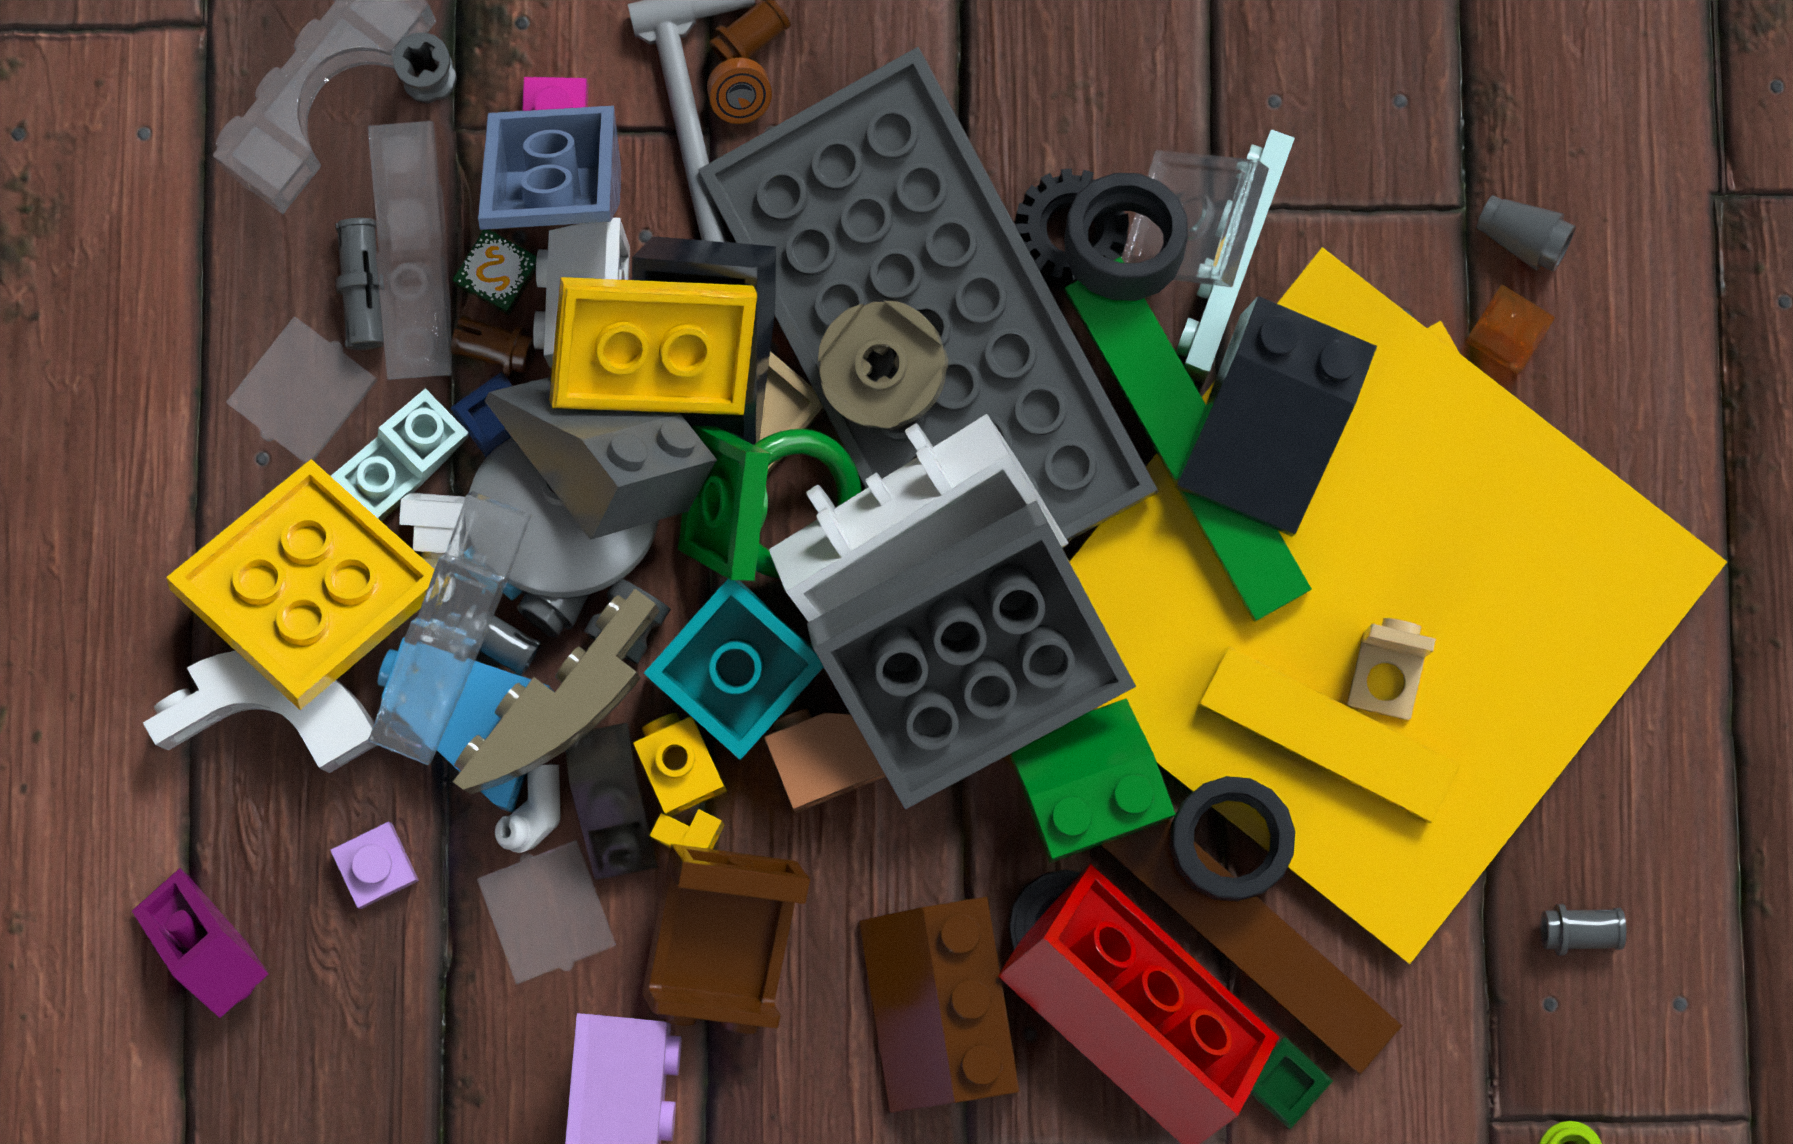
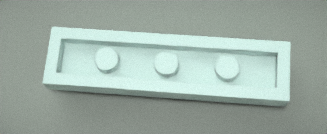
(1202, 338)

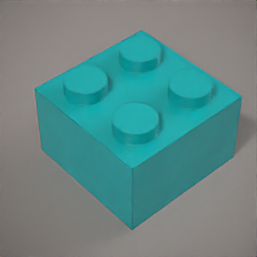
(735, 667)

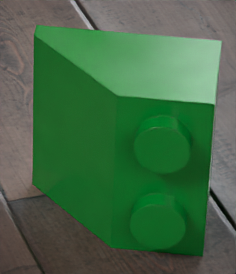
(1092, 782)

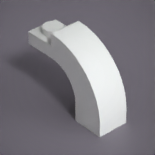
(330, 725)

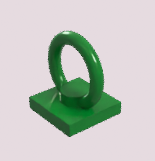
(733, 502)

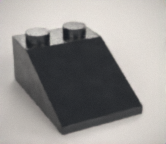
(730, 264)
(1274, 415)

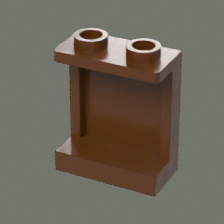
(722, 937)

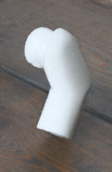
(536, 816)

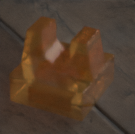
(1510, 329)

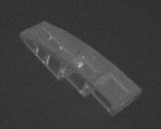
(449, 628)

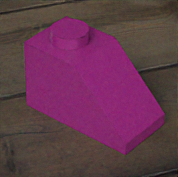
(199, 944)

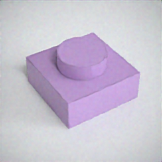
(374, 865)

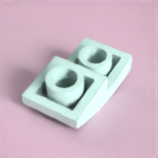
(402, 455)

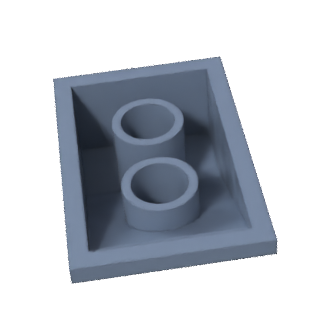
(550, 168)

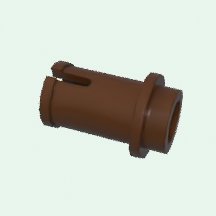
(749, 31)
(494, 345)

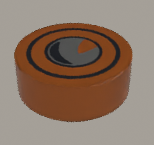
(739, 90)

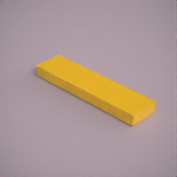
(1330, 734)

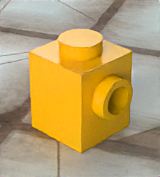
(678, 763)

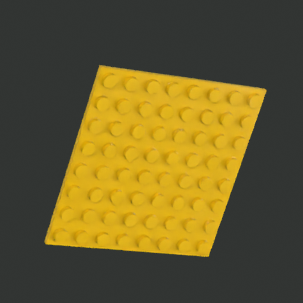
(1433, 513)

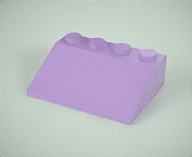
(621, 1081)

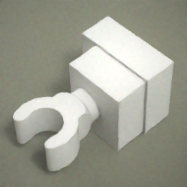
(433, 522)

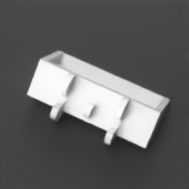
(904, 517)

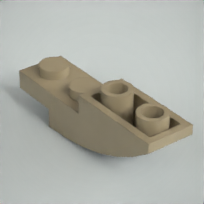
(546, 723)

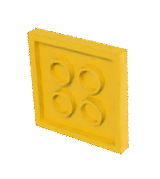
(304, 583)

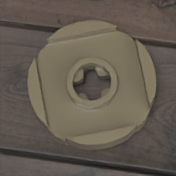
(878, 328)

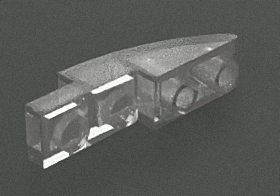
(411, 250)

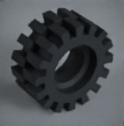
(1047, 199)

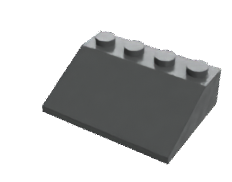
(969, 655)

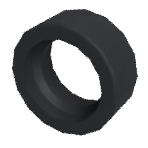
(1125, 193)
(1278, 823)

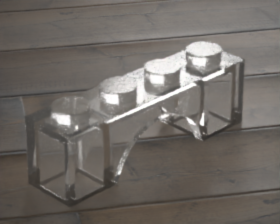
(271, 142)

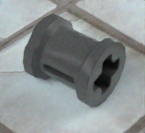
(421, 49)

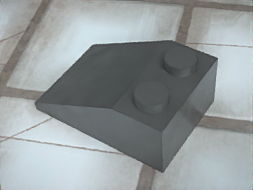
(606, 464)

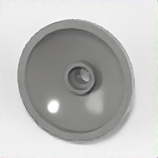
(555, 551)

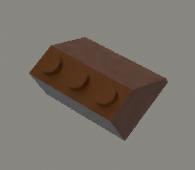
(939, 1005)

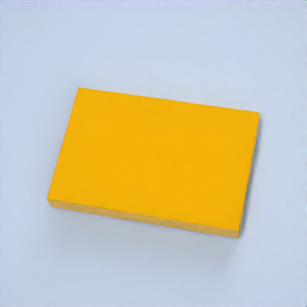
(652, 346)

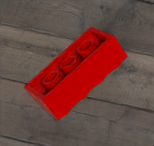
(1140, 1008)

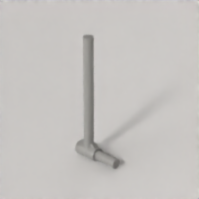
(664, 24)

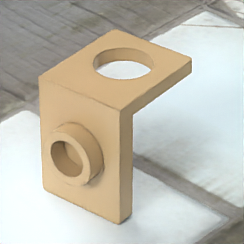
(1396, 644)

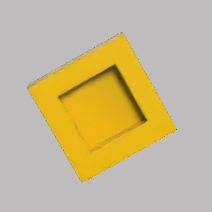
(701, 833)

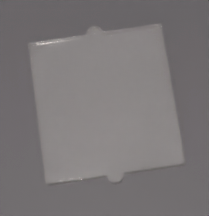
(301, 391)
(546, 912)

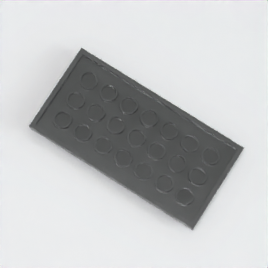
(892, 204)

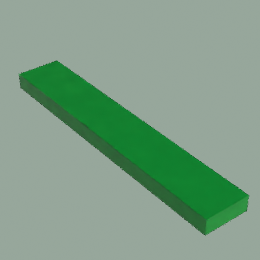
(1169, 414)

